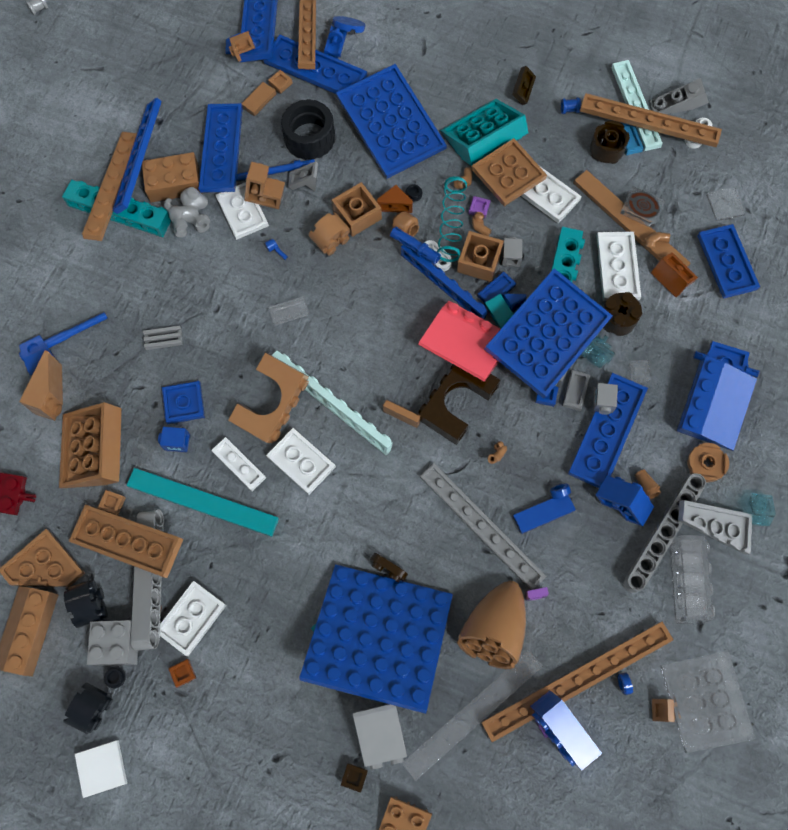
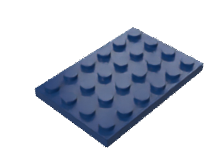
(391, 121)
(548, 333)

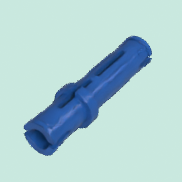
(420, 248)

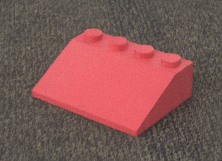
(461, 340)

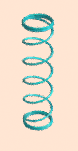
(453, 192)

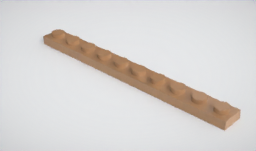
(579, 679)

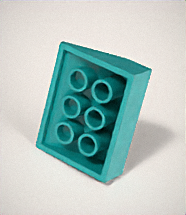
(485, 130)

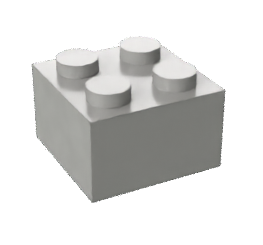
(111, 644)

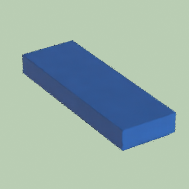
(543, 513)

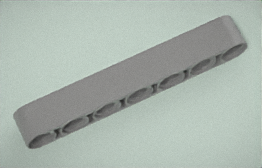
(656, 538)
(147, 595)

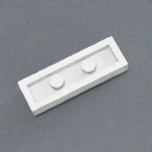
(238, 464)

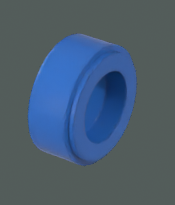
(560, 491)
(625, 683)

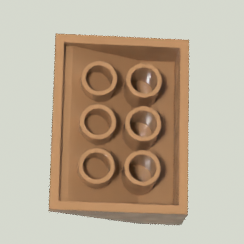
(90, 446)

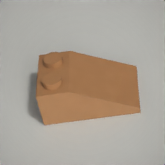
(45, 390)

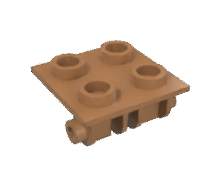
(404, 816)

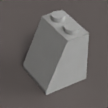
(380, 736)

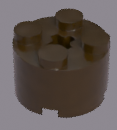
(609, 142)
(625, 312)

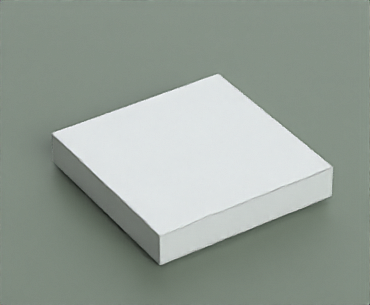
(100, 769)

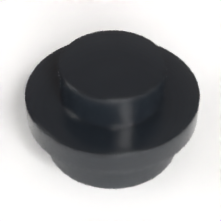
(414, 192)
(115, 677)

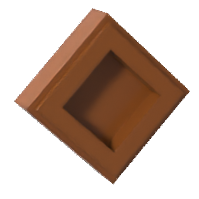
(182, 673)

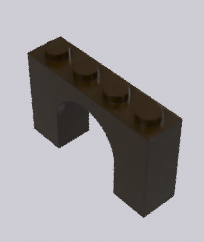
(435, 413)

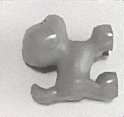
(188, 213)

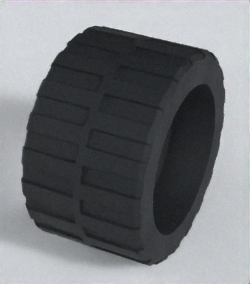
(304, 113)

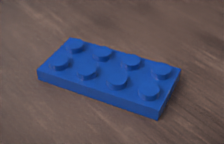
(728, 261)

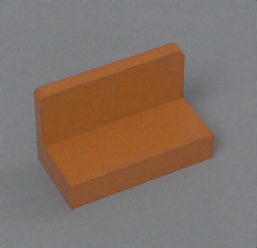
(673, 274)

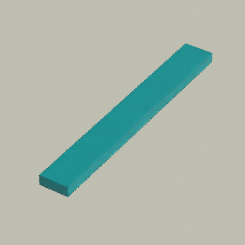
(203, 502)

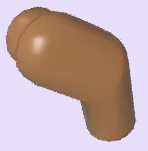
(478, 224)
(656, 236)
(500, 451)

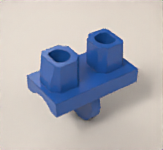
(335, 42)

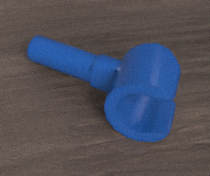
(271, 245)

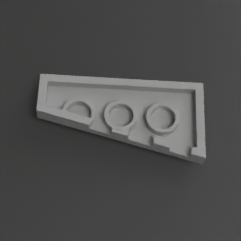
(721, 524)

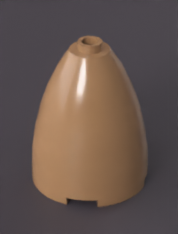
(496, 627)

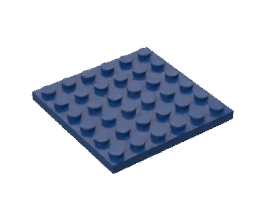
(378, 639)

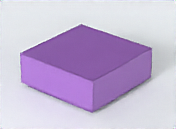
(479, 205)
(536, 594)

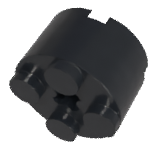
(85, 603)
(86, 709)

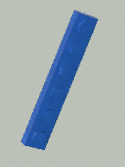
(448, 285)

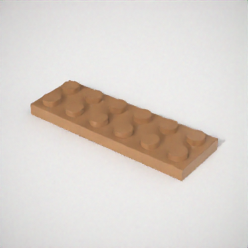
(126, 541)

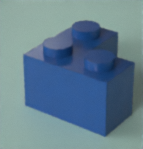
(626, 498)

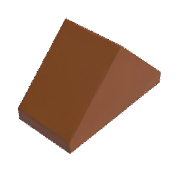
(395, 201)

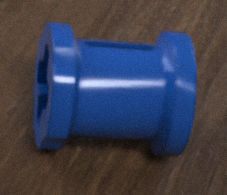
(571, 105)

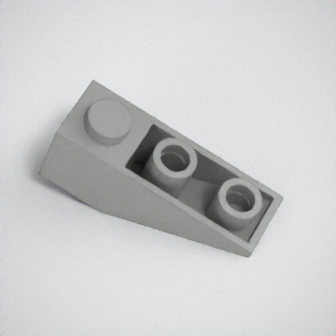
(681, 99)

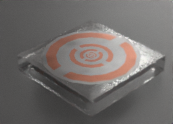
(642, 207)

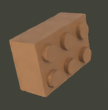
(170, 176)

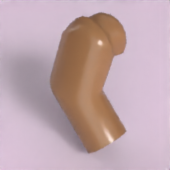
(467, 176)

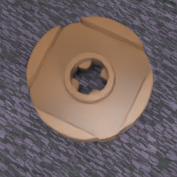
(715, 455)

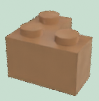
(261, 188)

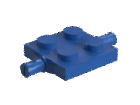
(730, 355)

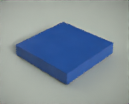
(183, 402)

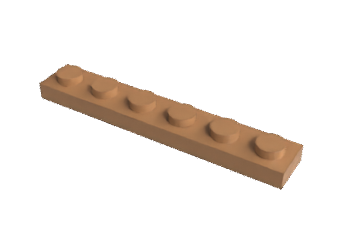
(307, 34)

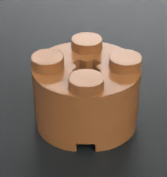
(330, 233)

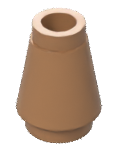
(649, 486)

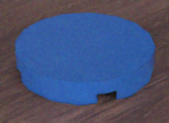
(348, 24)

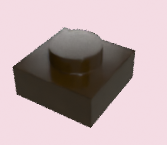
(354, 777)

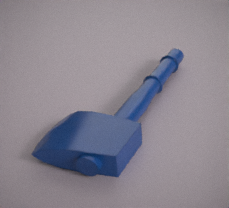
(34, 348)

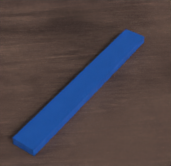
(136, 157)

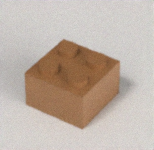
(357, 208)
(480, 256)

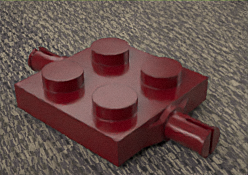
(13, 493)

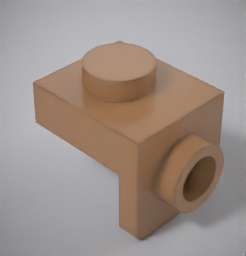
(240, 44)

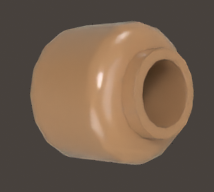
(406, 223)

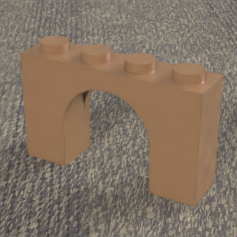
(291, 384)

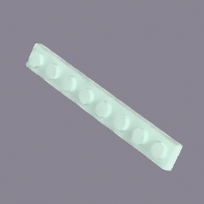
(340, 409)

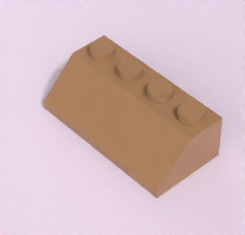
(26, 630)

